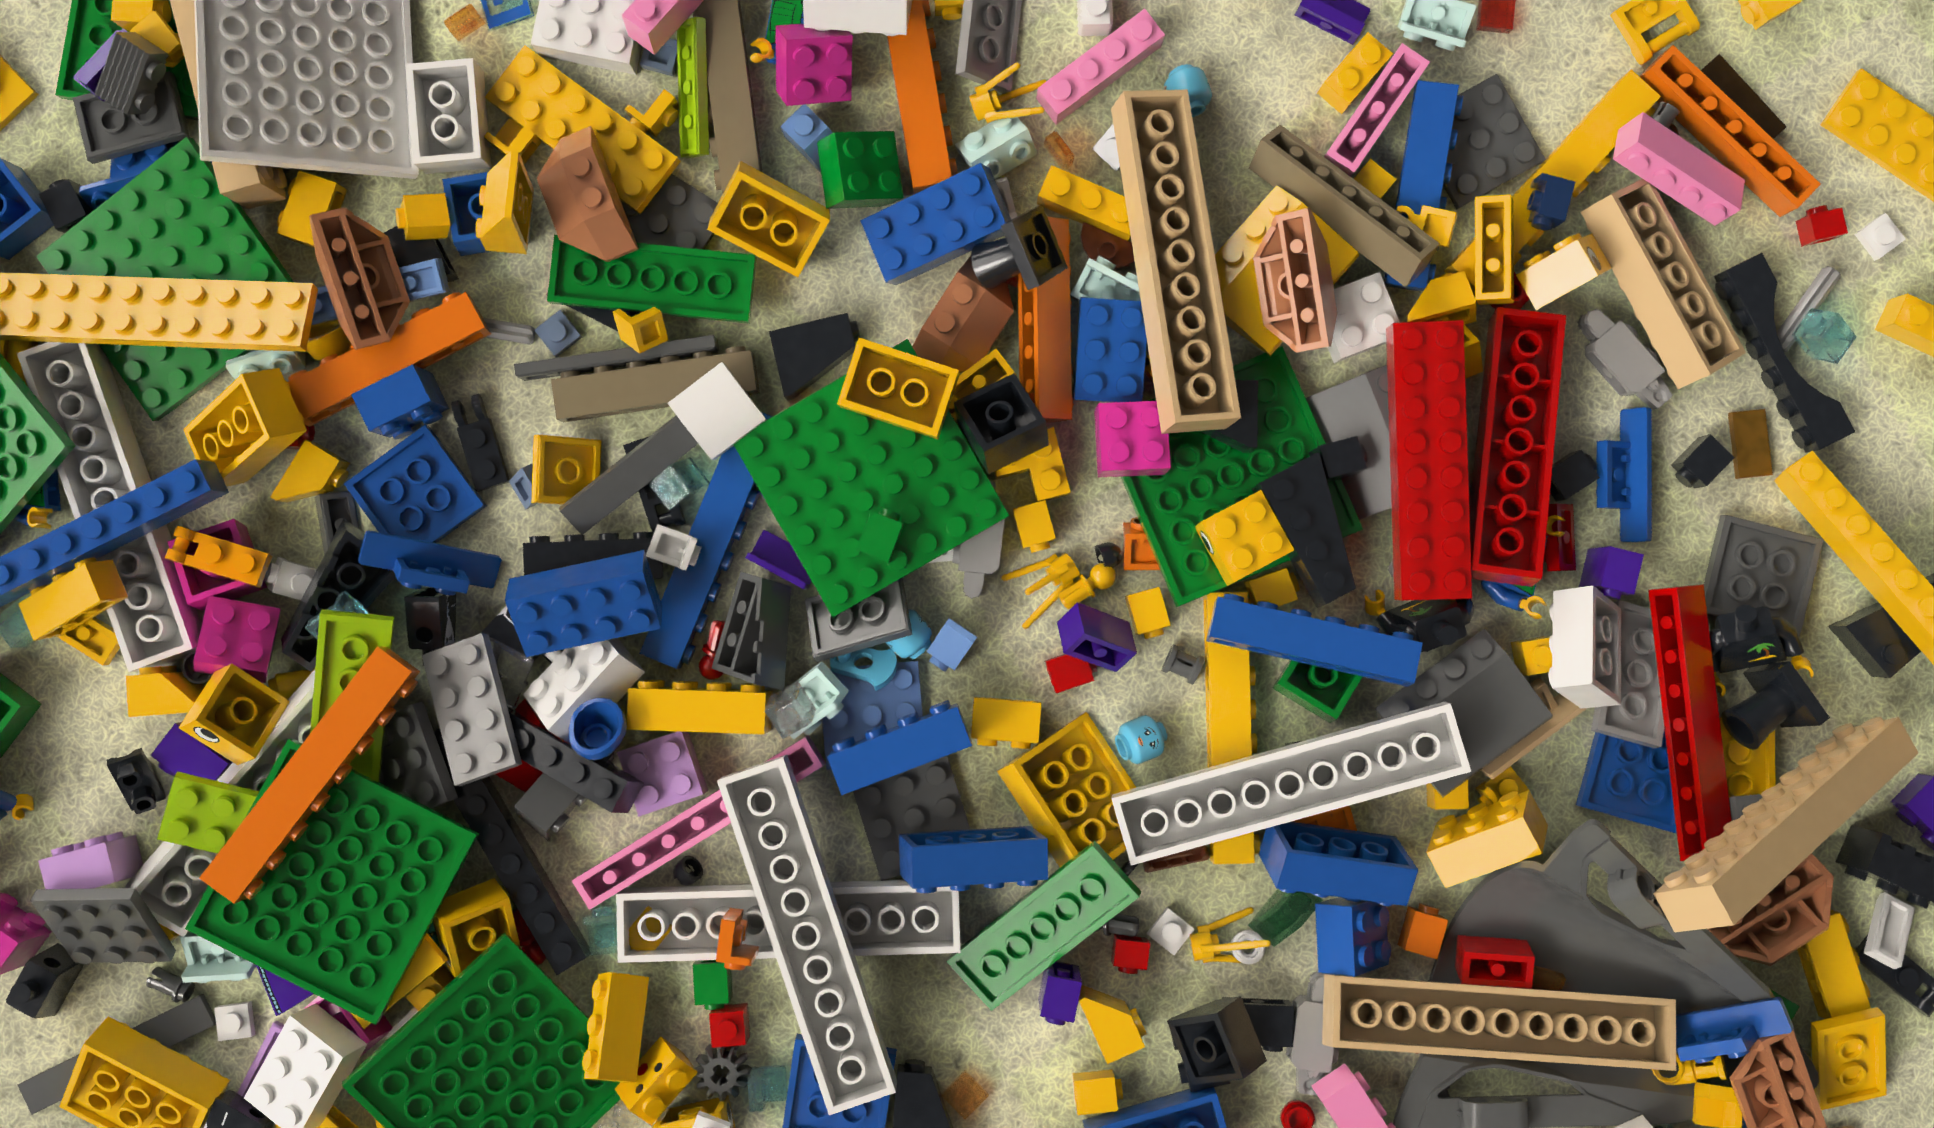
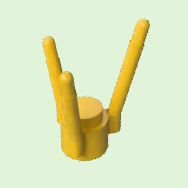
(987, 102)
(1060, 571)
(1207, 946)

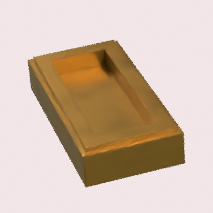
(1750, 444)

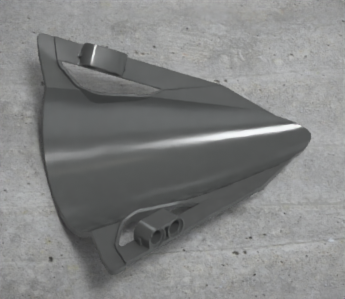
(1597, 955)

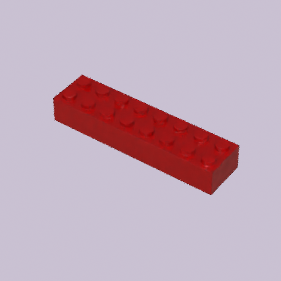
(1515, 445)
(1429, 460)

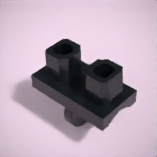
(137, 781)

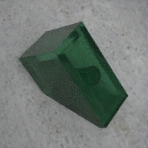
(1283, 915)

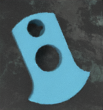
(878, 674)

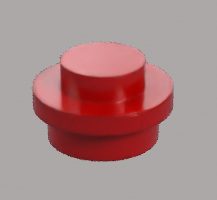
(1297, 1115)

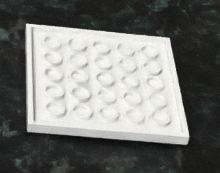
(305, 84)

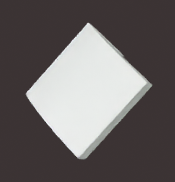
(717, 411)

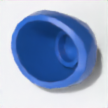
(597, 728)

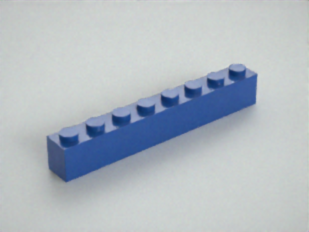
(109, 527)
(689, 591)

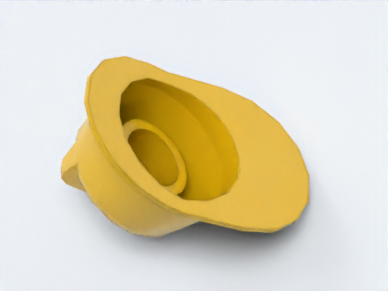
(327, 340)

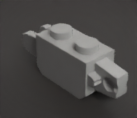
(1623, 359)
(979, 557)
(1308, 1053)

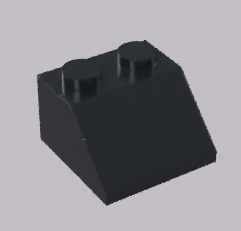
(1217, 1041)

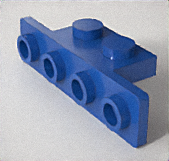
(122, 171)
(1627, 475)
(429, 564)
(1729, 1029)

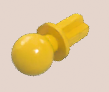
(1099, 577)

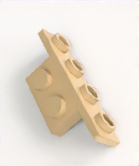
(1562, 711)

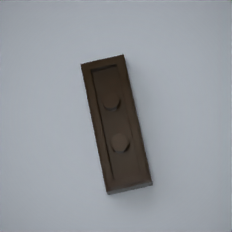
(1741, 93)

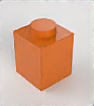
(1423, 931)

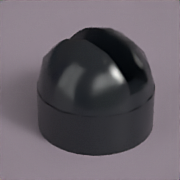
(1110, 554)
(682, 875)

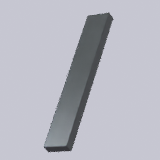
(615, 358)
(628, 475)
(166, 1028)

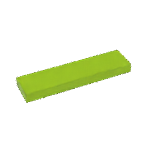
(692, 88)

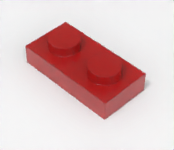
(1560, 551)

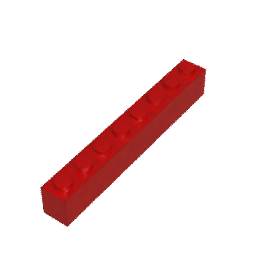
(1690, 715)

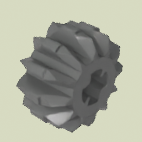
(720, 1084)

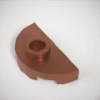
(1106, 245)
(1182, 858)

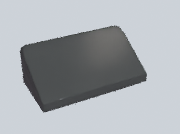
(331, 511)

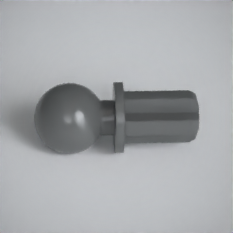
(1121, 925)

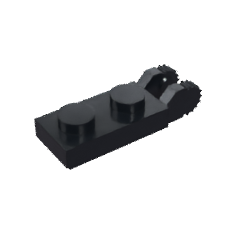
(480, 446)

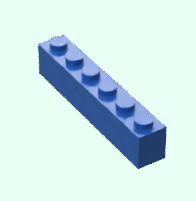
(1426, 156)
(1314, 641)

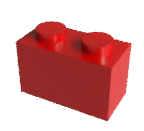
(1494, 961)

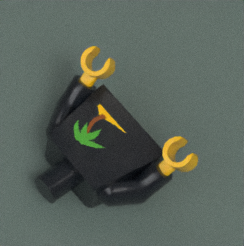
(1429, 621)
(1753, 639)

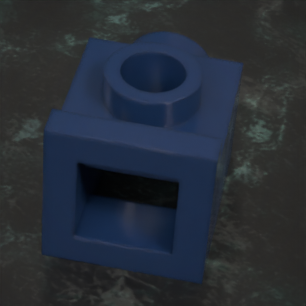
(1549, 201)

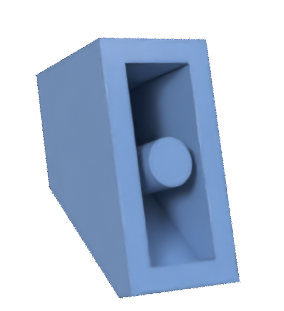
(803, 132)
(950, 645)

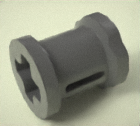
(1183, 664)

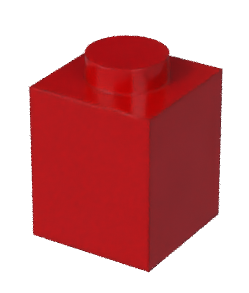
(1069, 672)
(730, 1025)

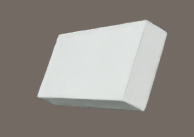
(1889, 930)

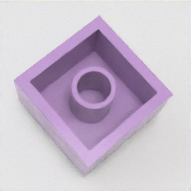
(667, 769)
(92, 862)

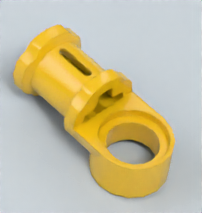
(1691, 1071)

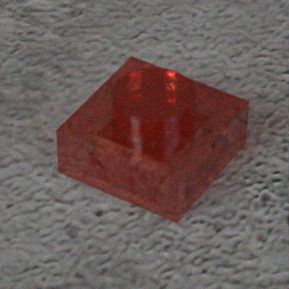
(1496, 16)

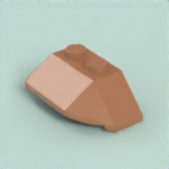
(585, 198)
(359, 276)
(1296, 282)
(964, 321)
(1784, 918)
(1776, 1086)

